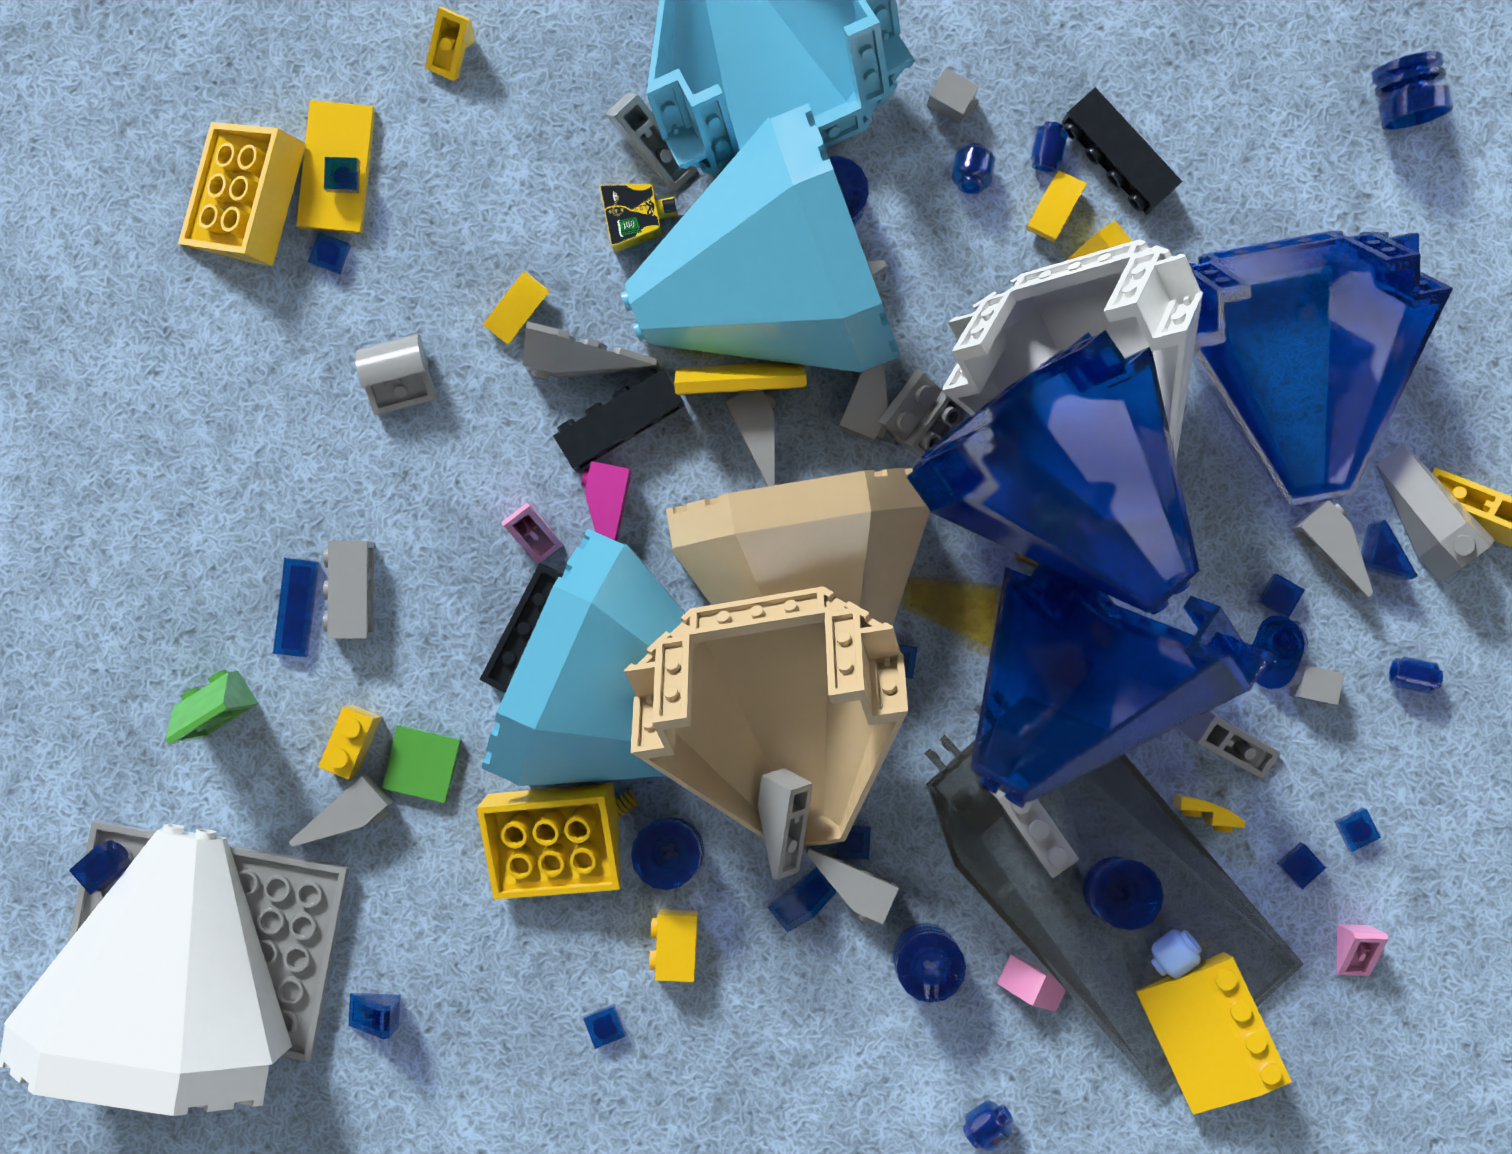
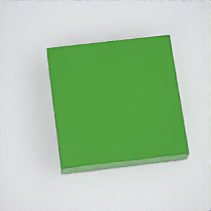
(421, 764)

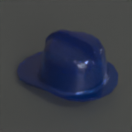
(1287, 643)

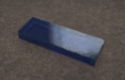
(296, 607)

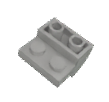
(395, 374)
(921, 414)

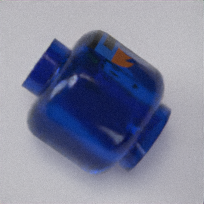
(988, 1125)

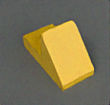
(448, 43)

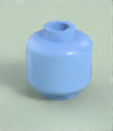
(1176, 953)

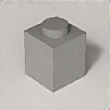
(953, 96)
(1316, 684)

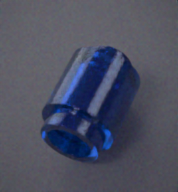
(1048, 147)
(1415, 675)

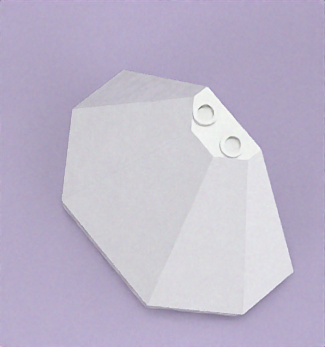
(1128, 290)
(156, 992)

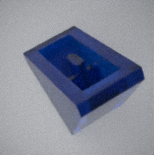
(1384, 554)
(802, 900)
(375, 1013)

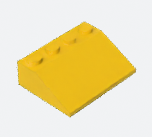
(242, 192)
(551, 841)
(1213, 1035)

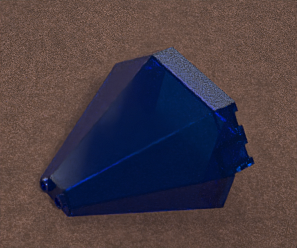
(1314, 349)
(1073, 474)
(1091, 680)

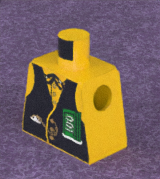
(634, 214)

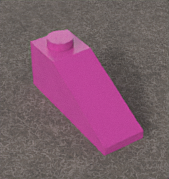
(606, 496)

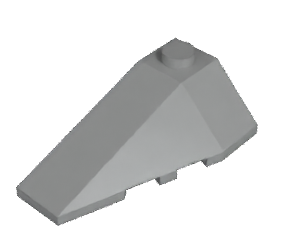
(559, 355)
(1435, 521)

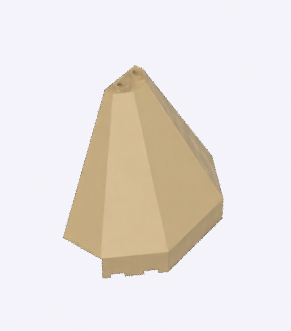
(832, 531)
(767, 690)

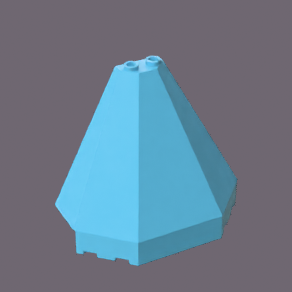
(737, 62)
(767, 263)
(569, 695)

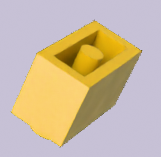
(349, 741)
(675, 945)

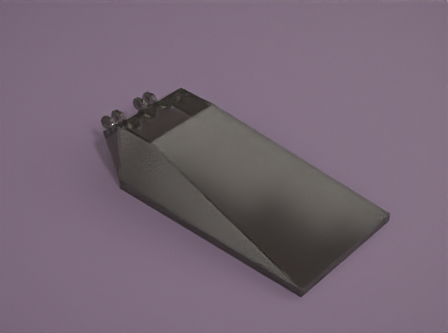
(1100, 965)

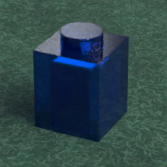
(101, 866)

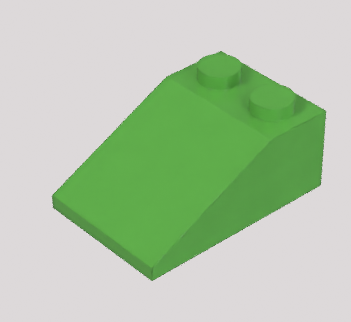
(209, 707)

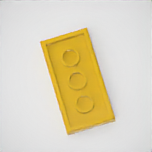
(334, 132)
(739, 378)

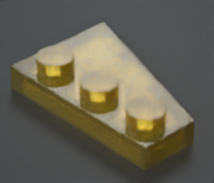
(955, 605)

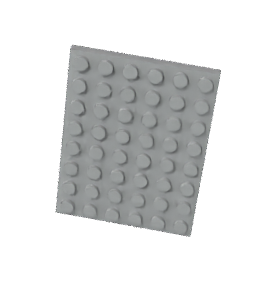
(294, 913)

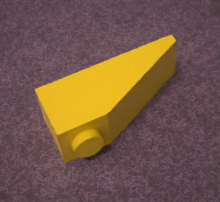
(1486, 505)

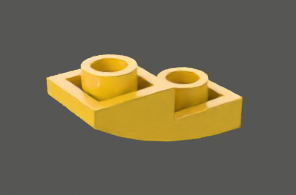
(1056, 206)
(516, 307)
(1219, 817)

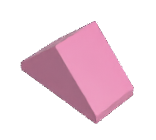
(532, 533)
(1358, 949)
(1031, 984)

